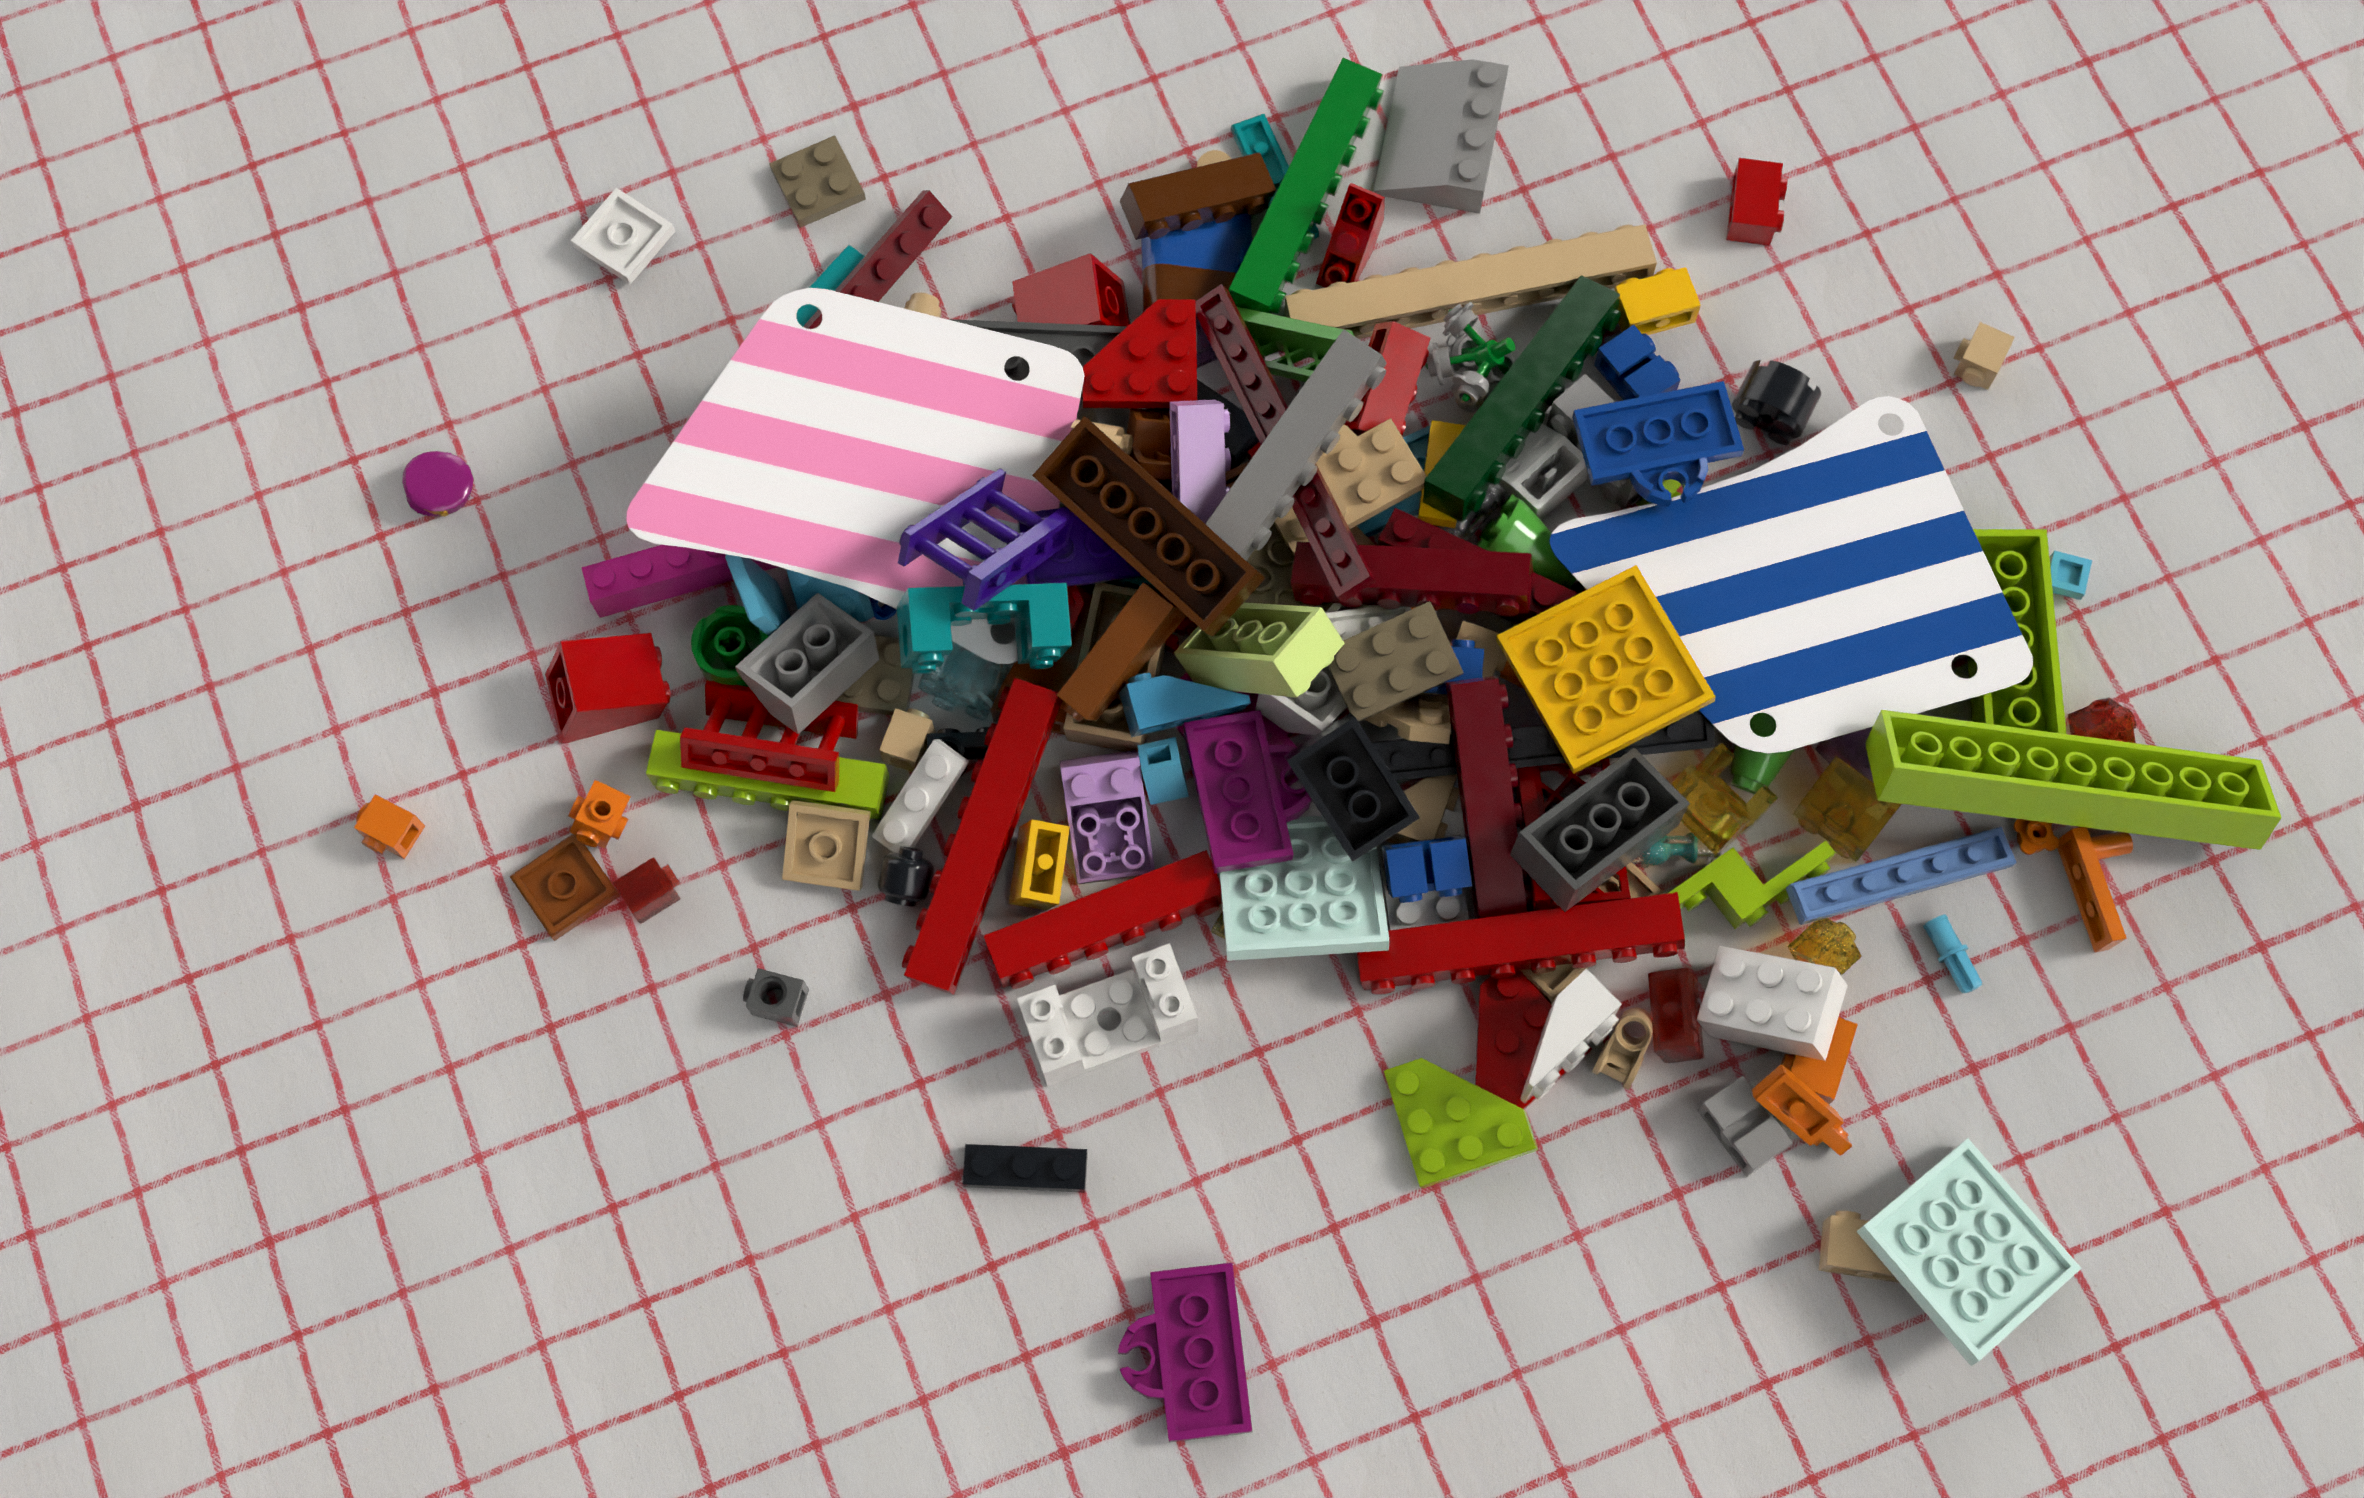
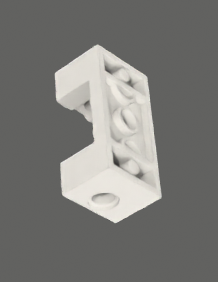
(1147, 998)

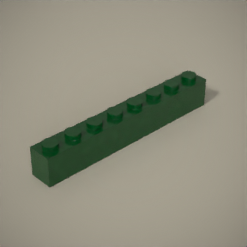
(1521, 399)

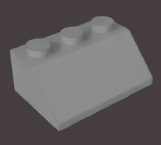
(809, 662)

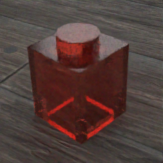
(648, 889)

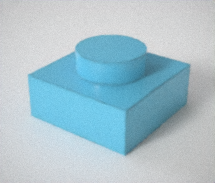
(2069, 574)

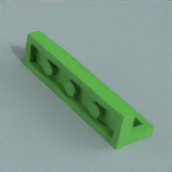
(1294, 337)

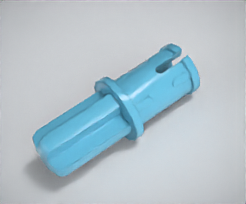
(1953, 954)

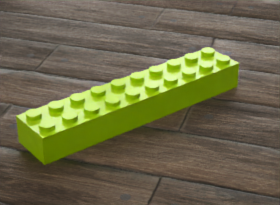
(2071, 780)

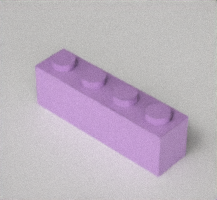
(1199, 454)

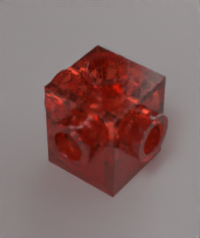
(2104, 721)

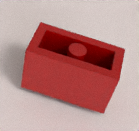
(1755, 201)

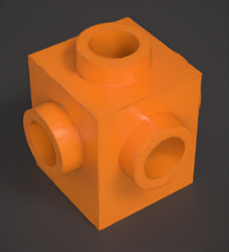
(599, 815)

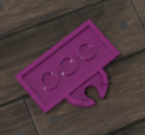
(1243, 791)
(1193, 1353)

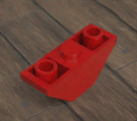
(1352, 236)

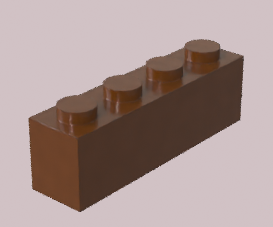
(1197, 196)

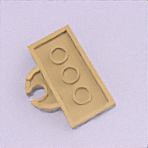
(1364, 477)

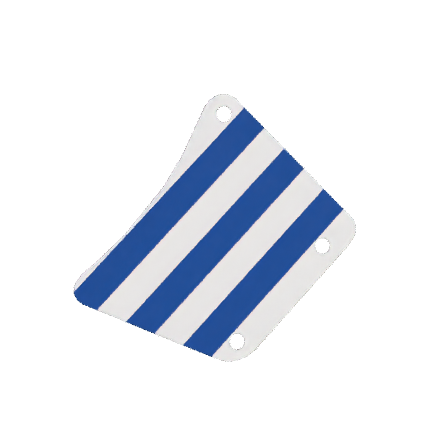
(1819, 583)

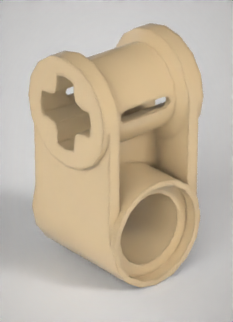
(1622, 1053)

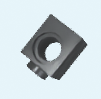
(788, 1009)

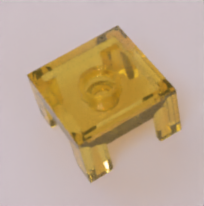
(1715, 809)

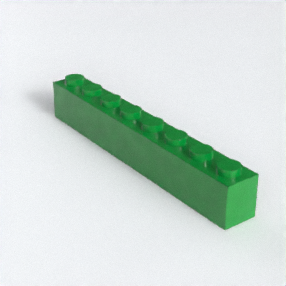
(1305, 188)

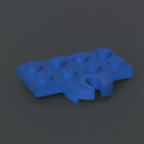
(1659, 439)

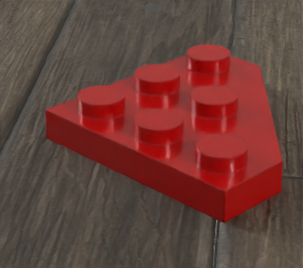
(1147, 361)
(1508, 1035)

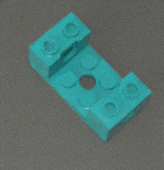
(1038, 614)

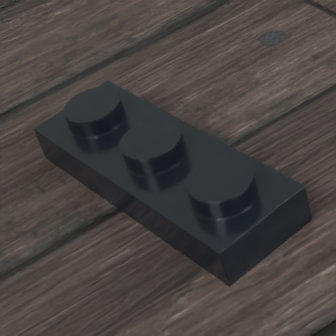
(1025, 1168)

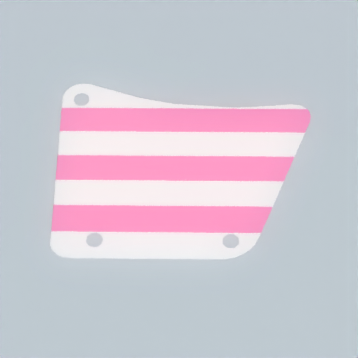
(850, 434)

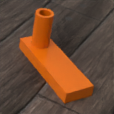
(2081, 862)

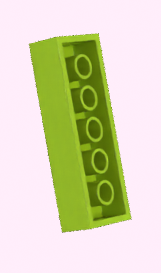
(2024, 575)

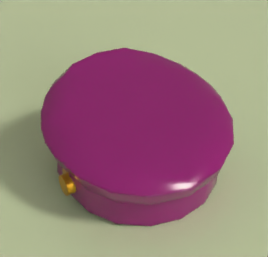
(437, 483)

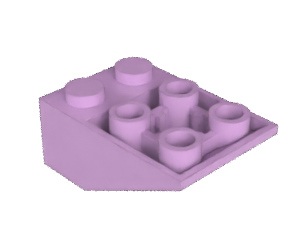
(1107, 816)

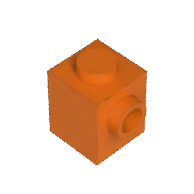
(388, 827)

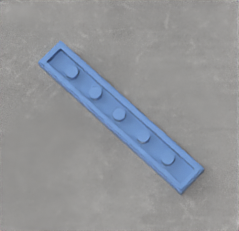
(1900, 875)

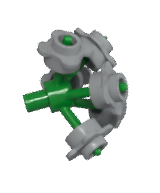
(1471, 352)

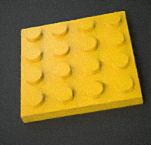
(1605, 669)

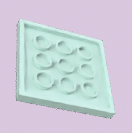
(1305, 904)
(1969, 1251)

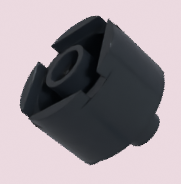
(1775, 401)

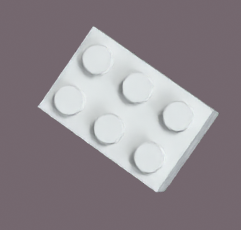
(1772, 1002)

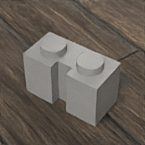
(1745, 1126)

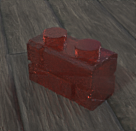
(1674, 1015)

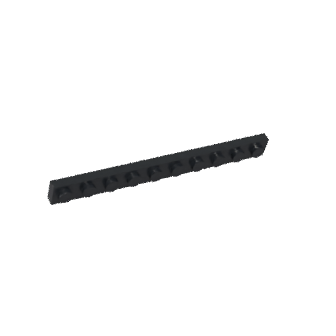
(1536, 747)

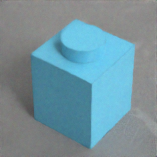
(1163, 771)

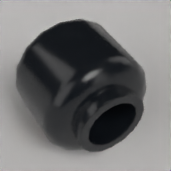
(905, 877)

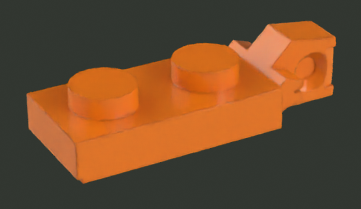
(1801, 1110)

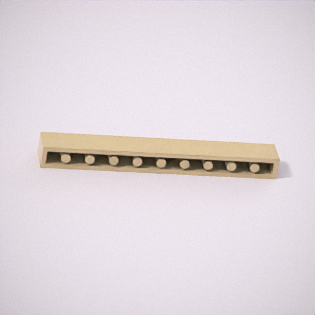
(1487, 280)

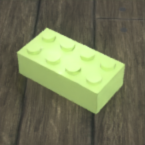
(1263, 650)

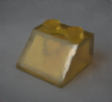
(1844, 810)

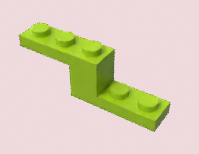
(1740, 892)

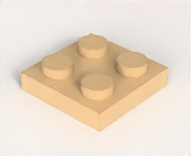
(826, 845)

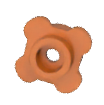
(2028, 842)

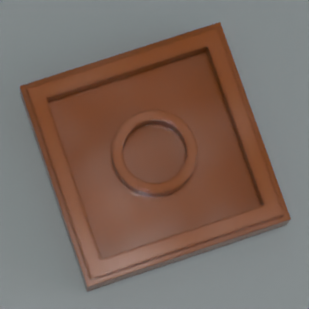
(564, 886)

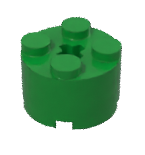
(716, 641)

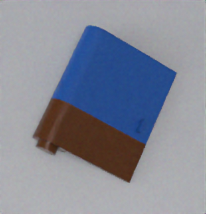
(1194, 260)

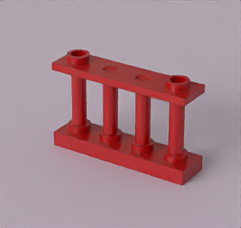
(765, 759)

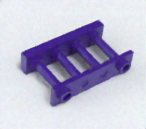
(999, 566)

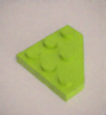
(1453, 1123)

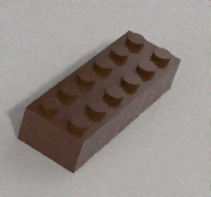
(1148, 527)

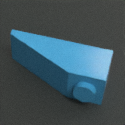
(1169, 702)

